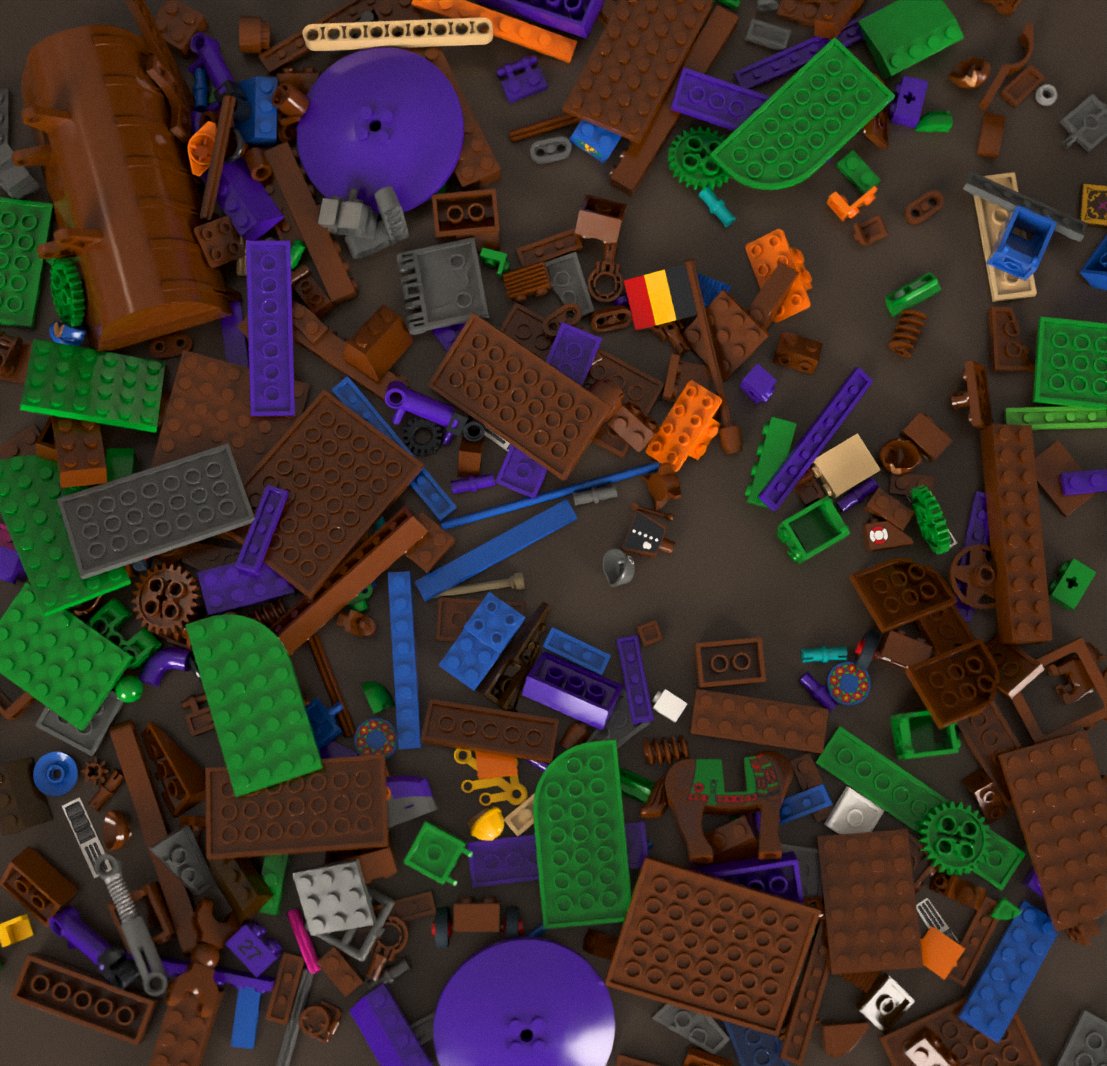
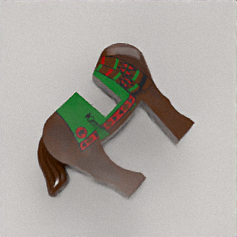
(698, 788)

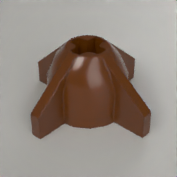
(663, 485)

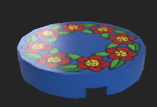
(848, 683)
(376, 737)

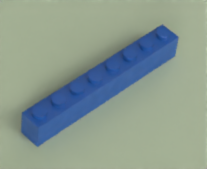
(404, 660)

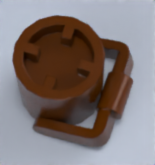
(289, 102)
(317, 1018)

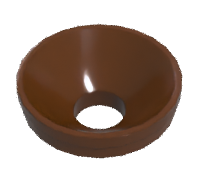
(115, 830)

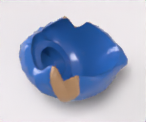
(66, 335)

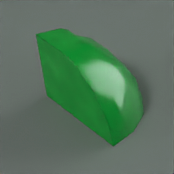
(935, 122)
(377, 696)

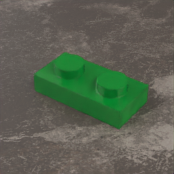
(858, 172)

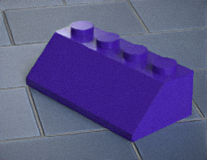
(245, 201)
(572, 690)
(388, 1030)

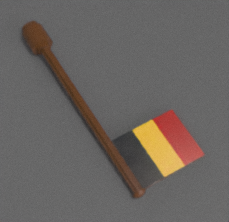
(675, 296)

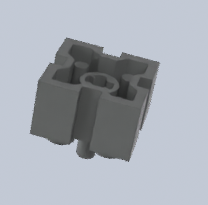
(14, 179)
(348, 217)

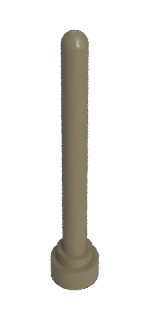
(515, 581)

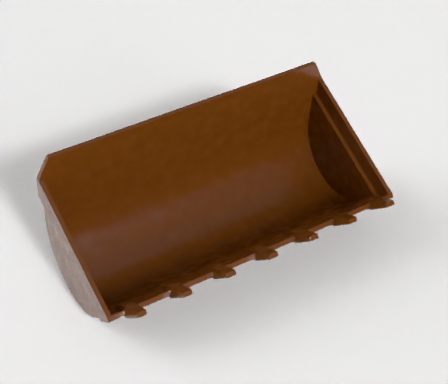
(118, 187)

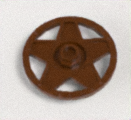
(977, 575)

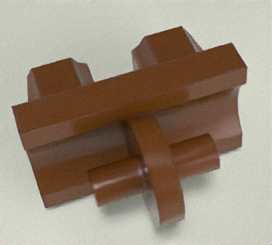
(357, 623)

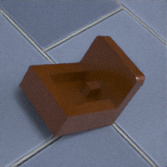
(870, 231)
(599, 944)

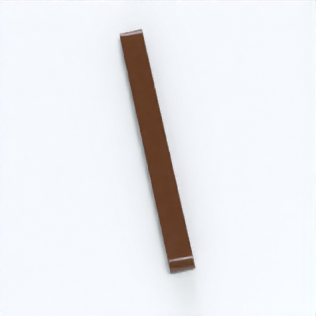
(154, 826)

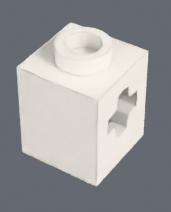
(668, 705)

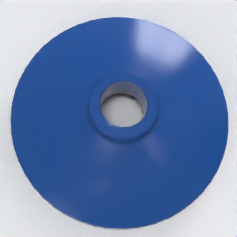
(45, 773)

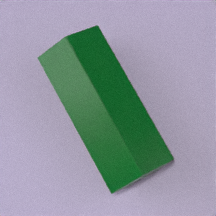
(912, 294)
(634, 786)

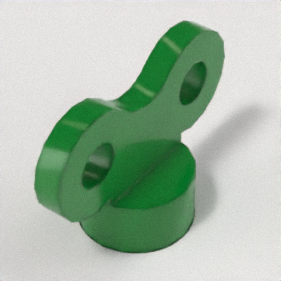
(359, 603)

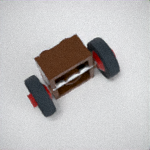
(892, 649)
(475, 917)

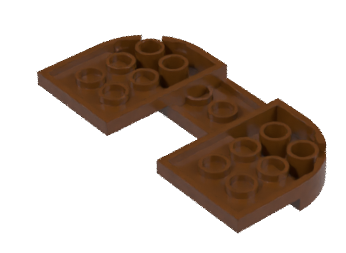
(963, 672)

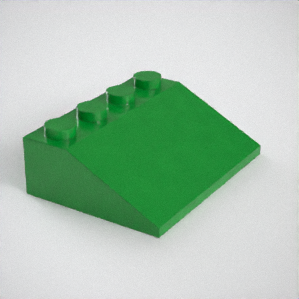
(908, 33)

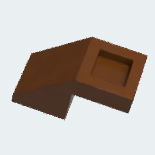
(958, 889)

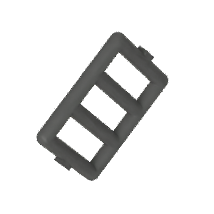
(375, 931)

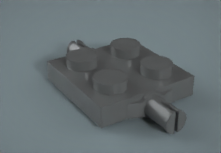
(1086, 124)

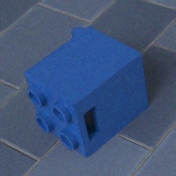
(1017, 254)

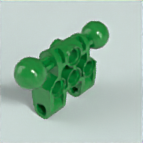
(142, 644)

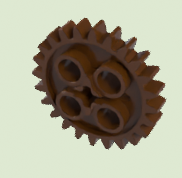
(149, 595)

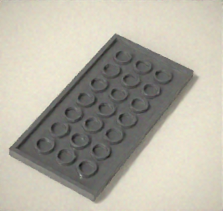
(155, 511)

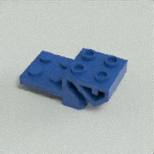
(482, 641)

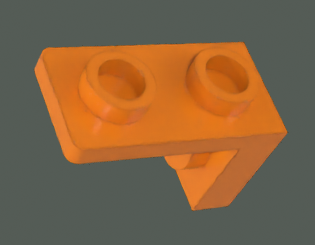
(840, 206)

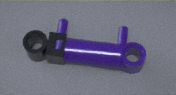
(219, 74)
(431, 409)
(110, 960)

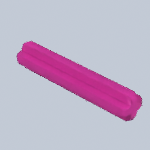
(304, 941)

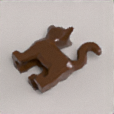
(1077, 676)

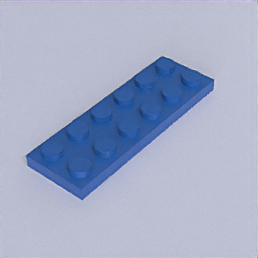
(1009, 972)

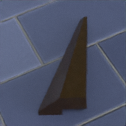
(507, 676)

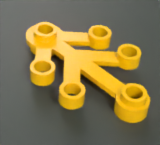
(484, 783)

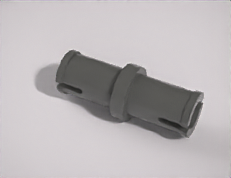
(595, 494)
(390, 974)

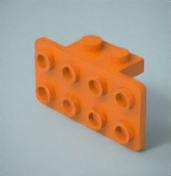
(766, 255)
(687, 427)

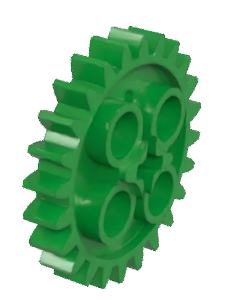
(697, 157)
(67, 292)
(930, 519)
(952, 857)

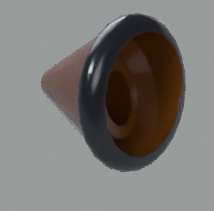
(236, 146)

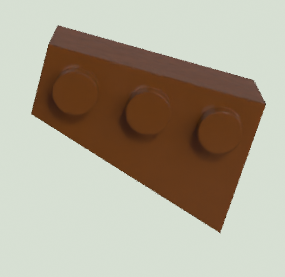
(835, 16)

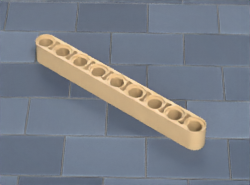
(389, 28)

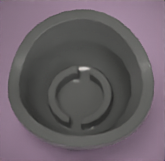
(618, 567)

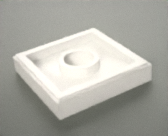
(853, 814)

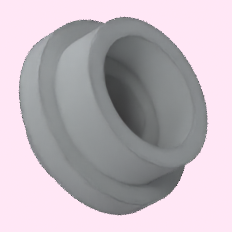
(1047, 89)

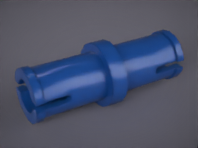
(200, 90)

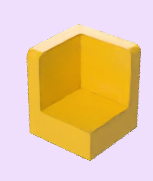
(15, 930)

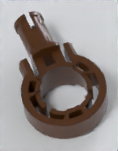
(607, 261)
(672, 335)
(379, 958)

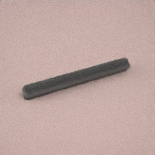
(293, 1023)

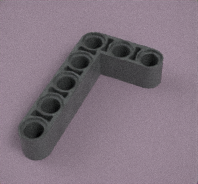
(388, 230)

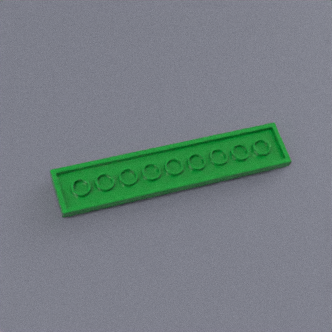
(908, 799)

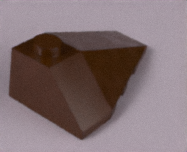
(179, 774)

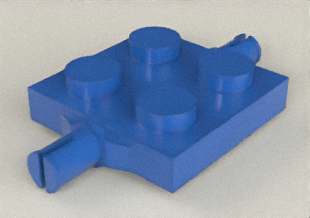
(323, 721)

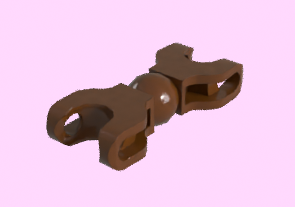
(203, 958)

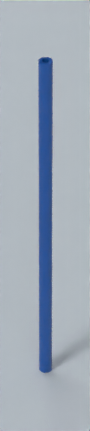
(550, 495)

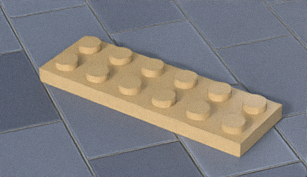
(991, 220)

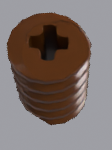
(905, 332)
(270, 615)
(665, 750)

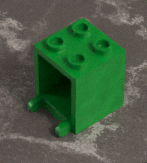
(815, 527)
(915, 737)
(436, 852)

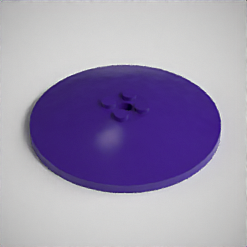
(417, 135)
(518, 988)

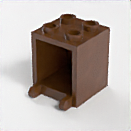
(152, 907)

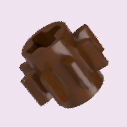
(89, 771)

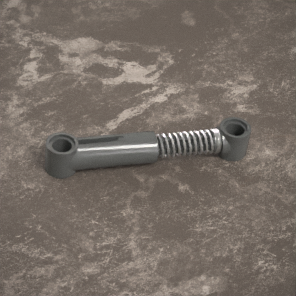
(133, 927)

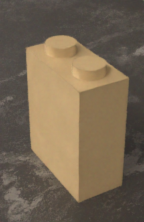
(844, 466)

